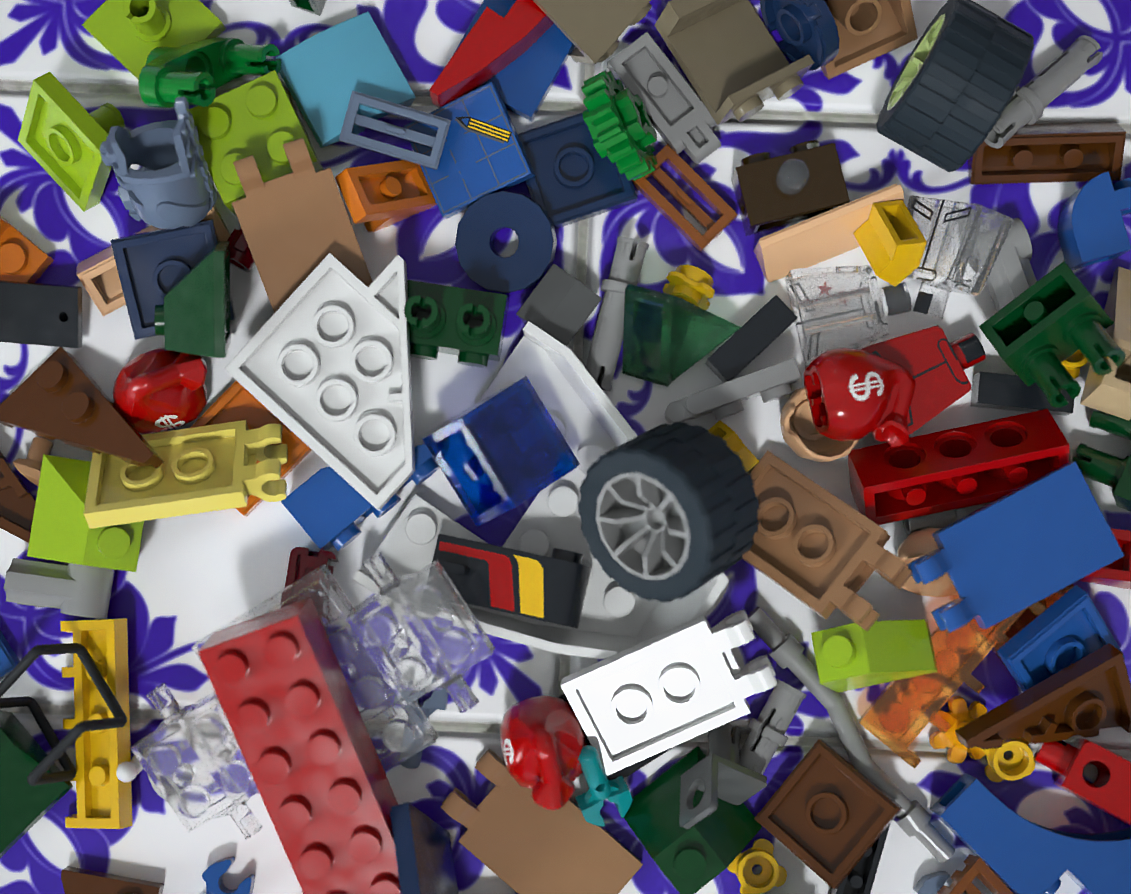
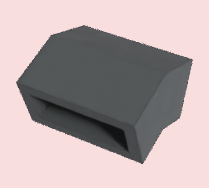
(559, 305)

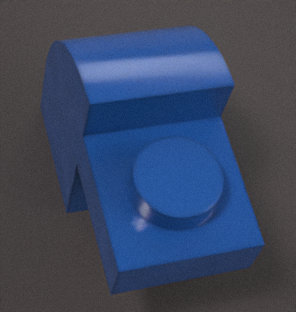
(1093, 224)

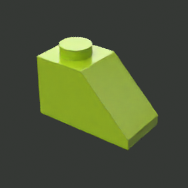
(888, 652)

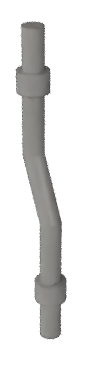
(788, 653)

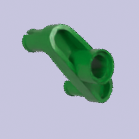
(200, 69)

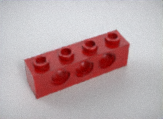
(955, 466)

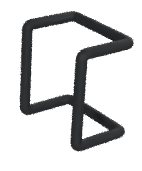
(58, 747)

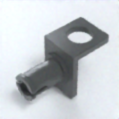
(718, 777)

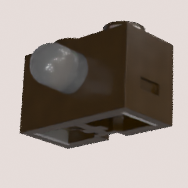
(788, 186)

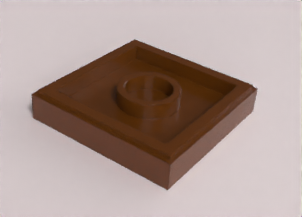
(828, 813)

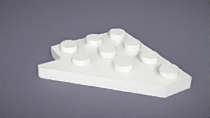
(341, 374)

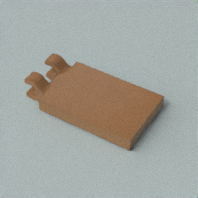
(295, 223)
(817, 544)
(535, 846)

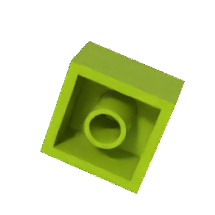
(246, 123)

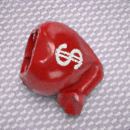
(161, 390)
(859, 394)
(543, 748)

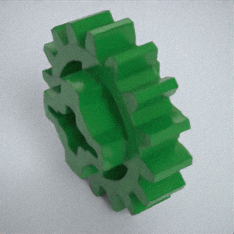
(619, 125)

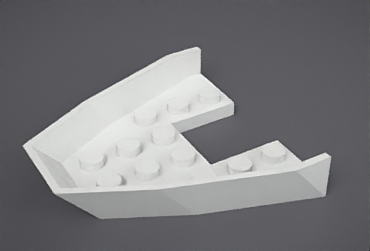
(591, 426)

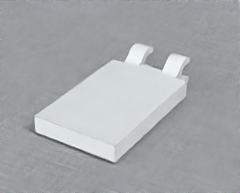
(666, 689)

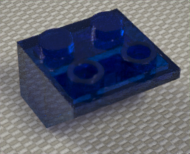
(501, 451)

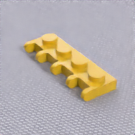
(101, 796)

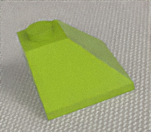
(61, 529)

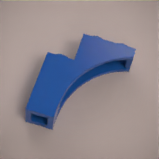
(1031, 855)

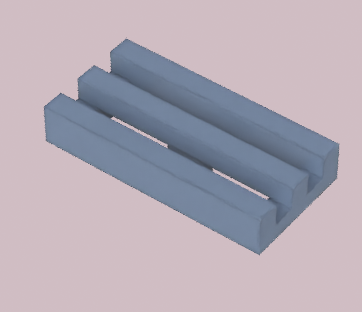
(351, 118)

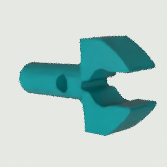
(600, 788)

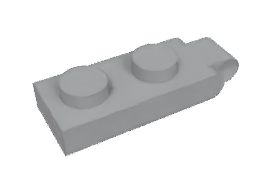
(668, 98)
(728, 397)

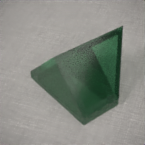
(667, 335)

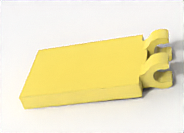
(200, 473)

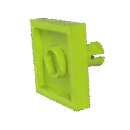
(137, 27)
(68, 139)

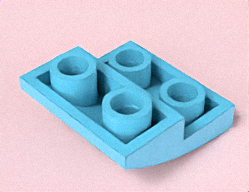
(333, 64)

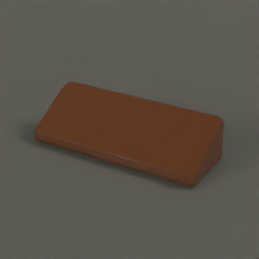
(1051, 154)

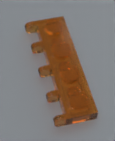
(913, 702)

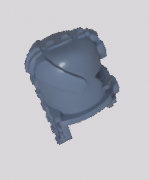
(174, 180)

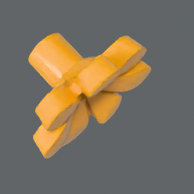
(958, 716)

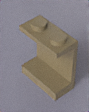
(594, 24)
(729, 56)

